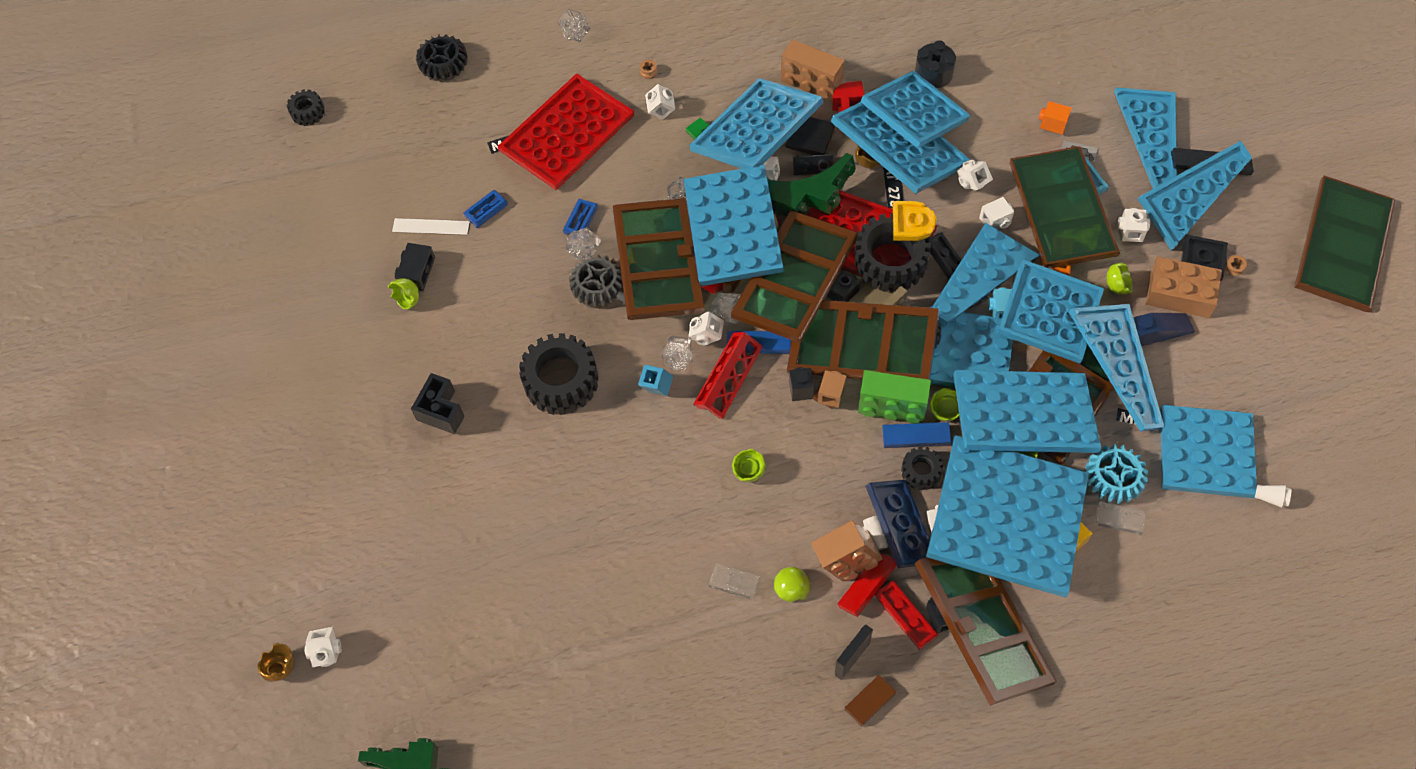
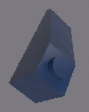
(1162, 327)

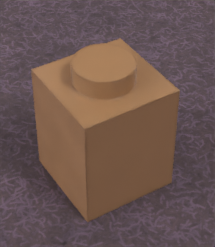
(832, 388)

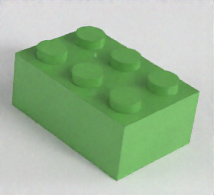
(894, 397)

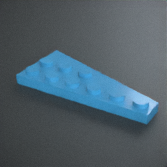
(1153, 129)
(1185, 198)
(983, 268)
(1117, 347)

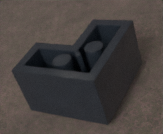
(435, 407)

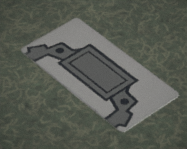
(1088, 151)

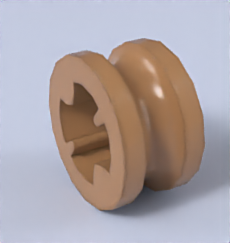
(648, 64)
(1238, 260)

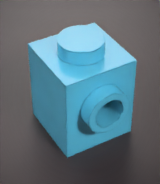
(998, 301)

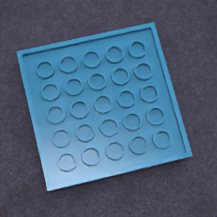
(1009, 517)

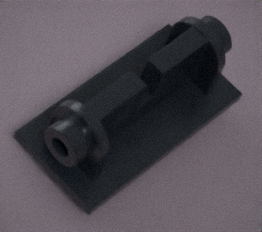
(812, 164)

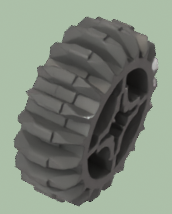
(591, 289)

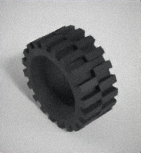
(881, 233)
(561, 396)

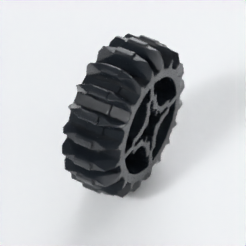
(441, 57)

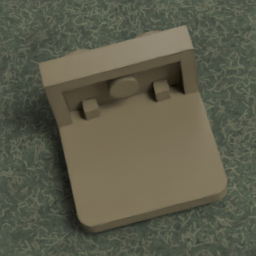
(877, 296)

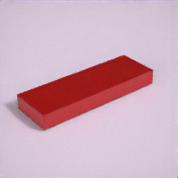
(866, 586)
(906, 615)

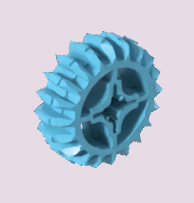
(1122, 463)

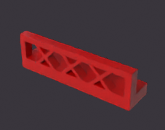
(722, 370)

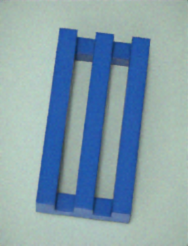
(487, 210)
(567, 229)

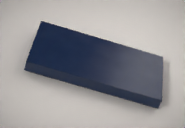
(899, 521)

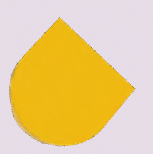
(912, 221)

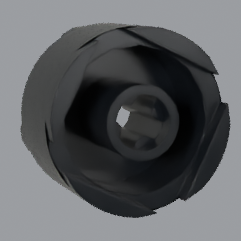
(936, 63)

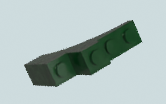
(815, 192)
(420, 755)

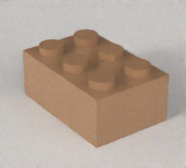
(811, 69)
(1183, 287)
(847, 551)

